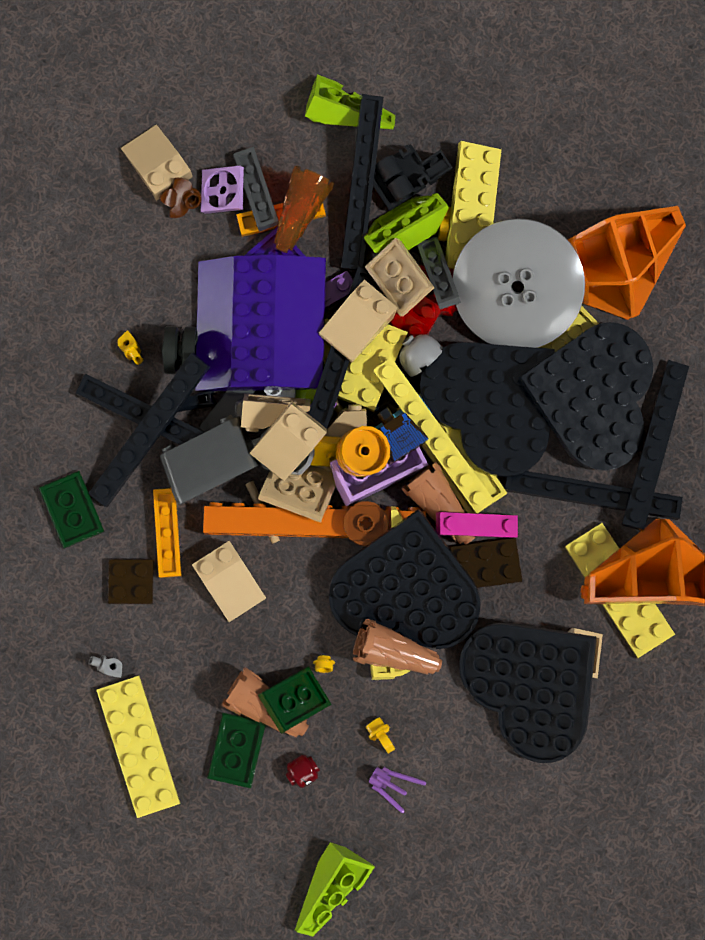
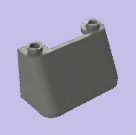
(208, 459)

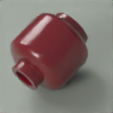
(302, 771)

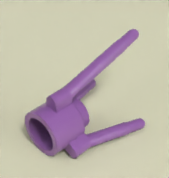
(381, 779)

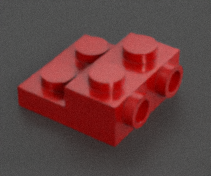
(420, 318)

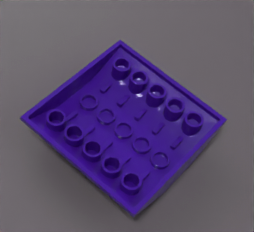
(261, 322)

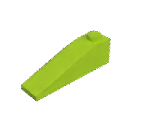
(336, 107)
(334, 878)

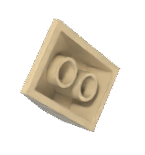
(156, 160)
(358, 321)
(263, 410)
(288, 441)
(229, 581)

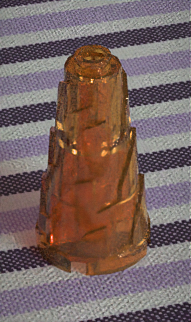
(301, 204)

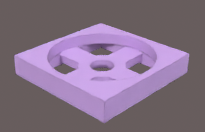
(223, 206)

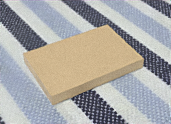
(399, 277)

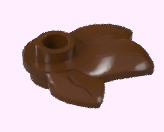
(178, 197)

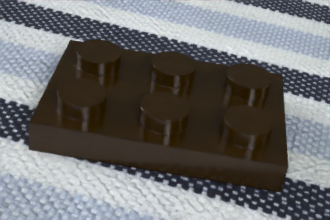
(490, 562)

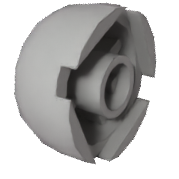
(419, 352)

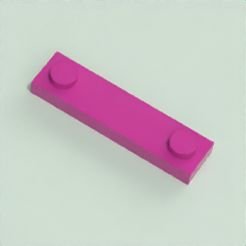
(477, 525)

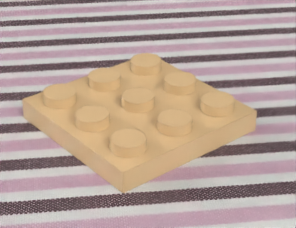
(303, 493)

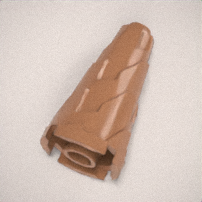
(433, 494)
(389, 649)
(244, 700)

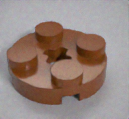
(357, 514)

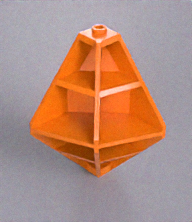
(626, 258)
(650, 568)

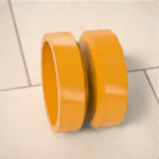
(375, 451)

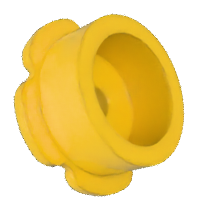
(323, 664)

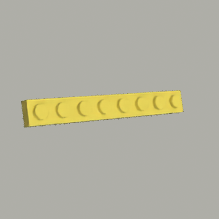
(438, 440)

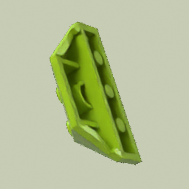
(409, 222)

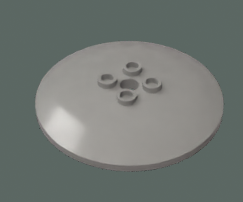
(523, 253)

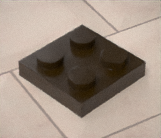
(130, 582)

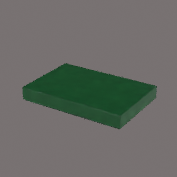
(71, 509)
(294, 700)
(236, 750)

